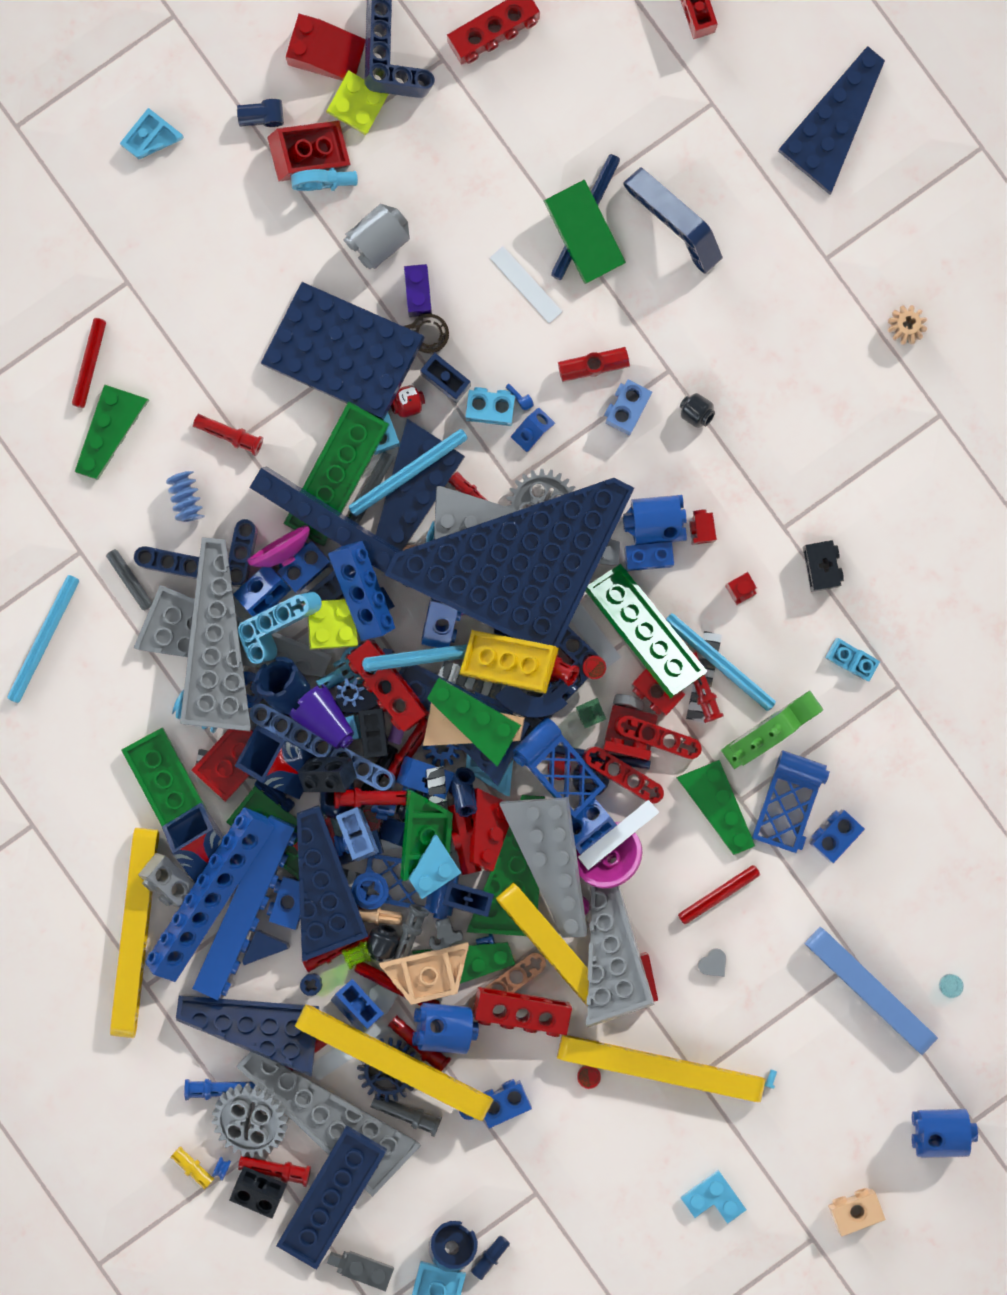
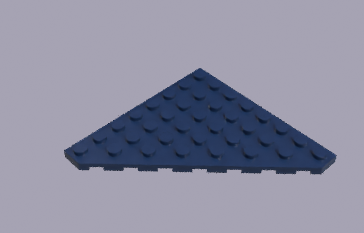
(523, 567)

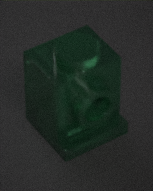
(590, 713)

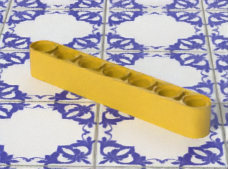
(546, 939)

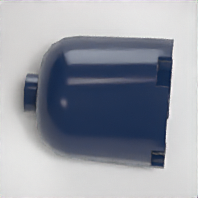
(281, 685)

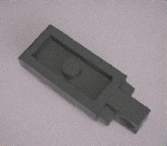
(362, 1269)

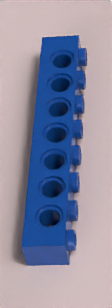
(209, 894)

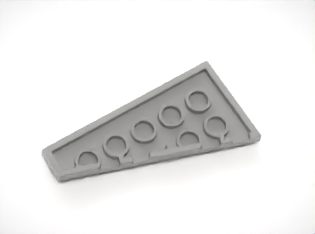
(548, 844)
(614, 962)

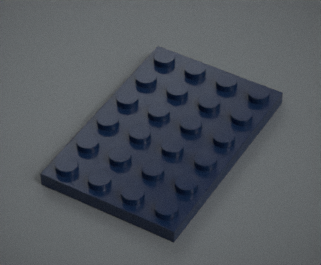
(342, 350)

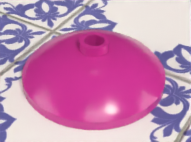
(281, 550)
(608, 875)

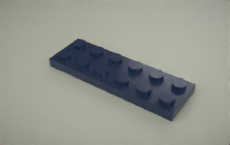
(331, 1197)

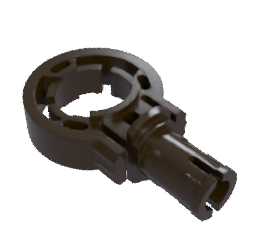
(443, 324)

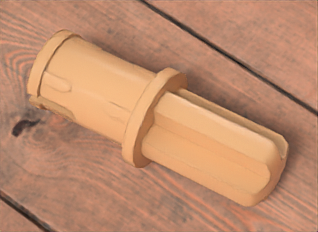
(380, 916)

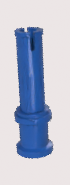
(209, 1089)

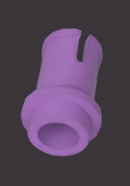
(395, 735)

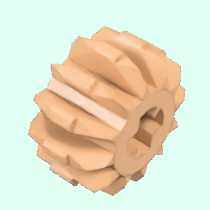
(912, 317)

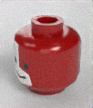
(408, 401)

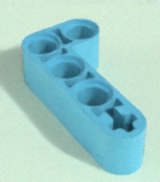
(261, 639)

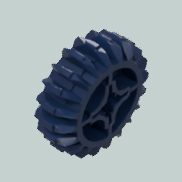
(371, 1080)

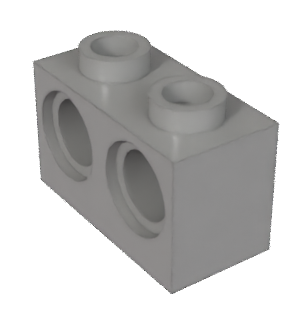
(169, 877)

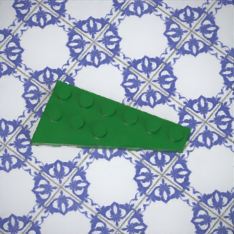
(509, 869)

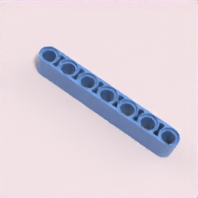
(311, 744)
(871, 990)

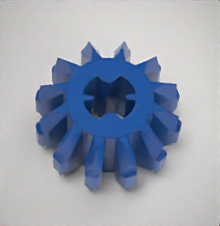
(443, 755)

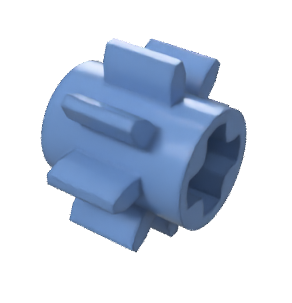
(344, 689)

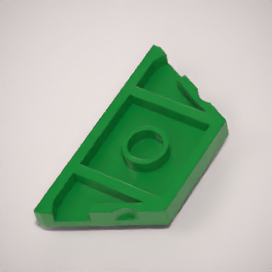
(422, 822)

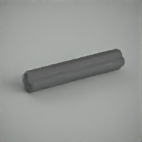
(129, 579)

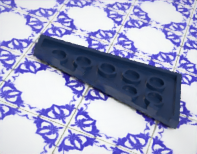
(827, 132)
(412, 501)
(422, 682)
(326, 900)
(254, 1026)

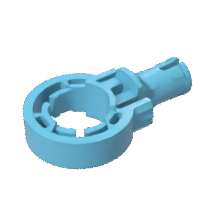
(319, 179)
(336, 677)

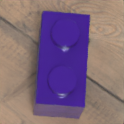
(417, 290)

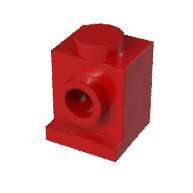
(702, 527)
(741, 588)

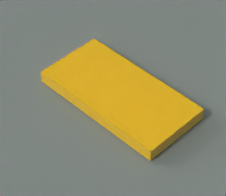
(509, 661)

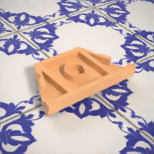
(428, 973)

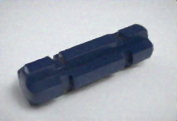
(276, 796)

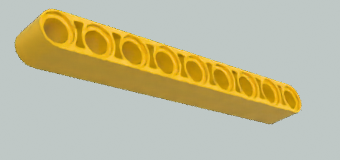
(133, 937)
(394, 1062)
(661, 1068)

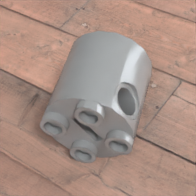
(378, 235)

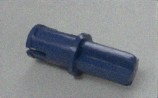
(490, 1257)

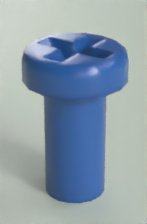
(484, 940)

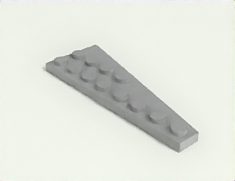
(460, 511)
(169, 631)
(214, 670)
(326, 1115)

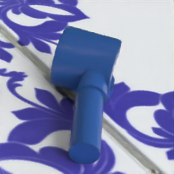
(525, 402)

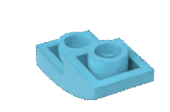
(852, 659)

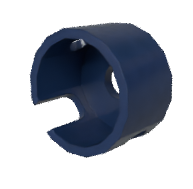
(466, 1243)

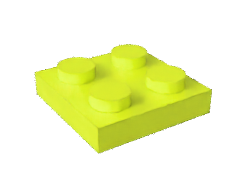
(356, 103)
(332, 626)

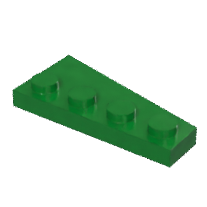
(110, 424)
(477, 721)
(483, 959)

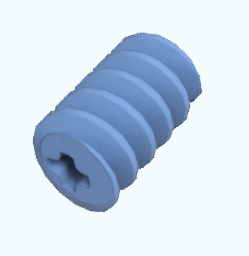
(184, 497)

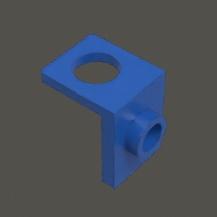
(531, 429)

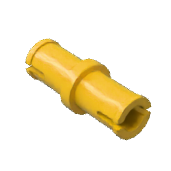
(192, 1167)

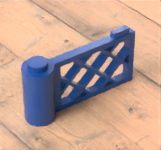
(538, 745)
(800, 772)
(433, 901)

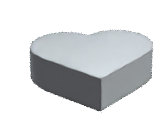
(628, 701)
(714, 963)
(382, 998)

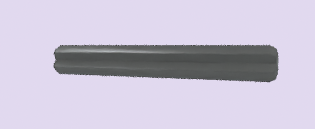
(374, 480)

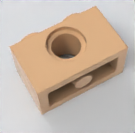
(870, 1211)

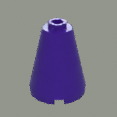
(323, 717)

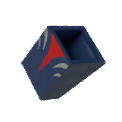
(273, 761)
(193, 839)

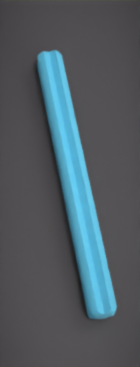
(408, 472)
(43, 638)
(414, 658)
(721, 662)

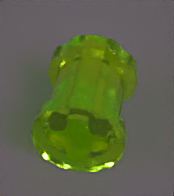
(356, 955)

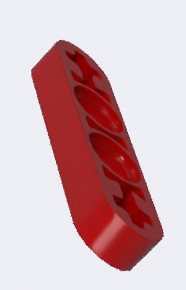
(658, 736)
(624, 772)

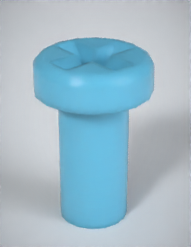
(770, 1080)

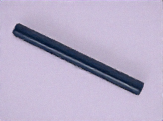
(597, 191)

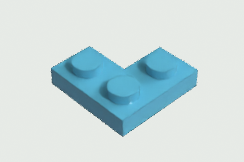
(716, 1192)

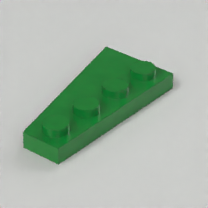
(716, 800)

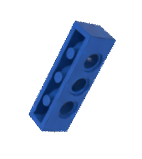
(361, 590)

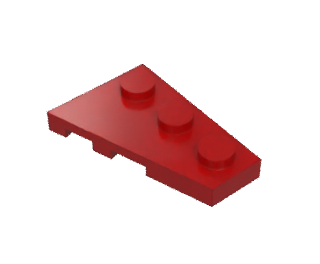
(488, 831)

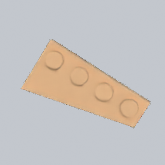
(443, 732)

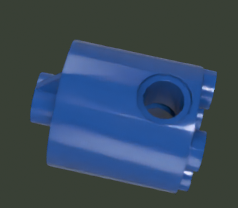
(656, 520)
(453, 1028)
(943, 1133)

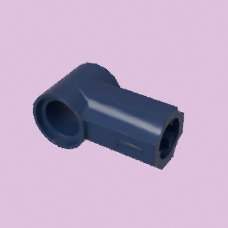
(266, 113)
(463, 792)

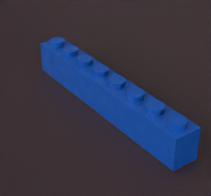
(243, 912)

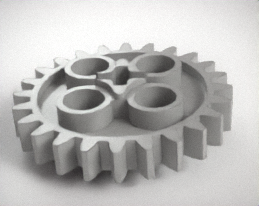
(523, 493)
(228, 1115)

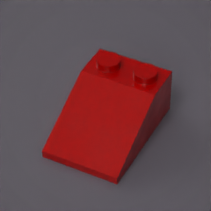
(324, 48)
(308, 148)

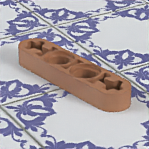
(504, 979)

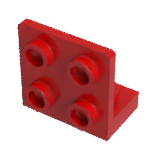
(623, 745)

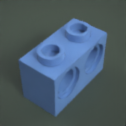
(632, 409)
(357, 834)

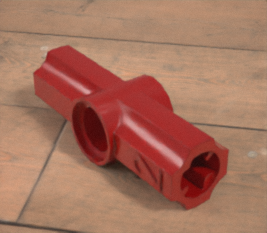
(608, 360)
(461, 836)

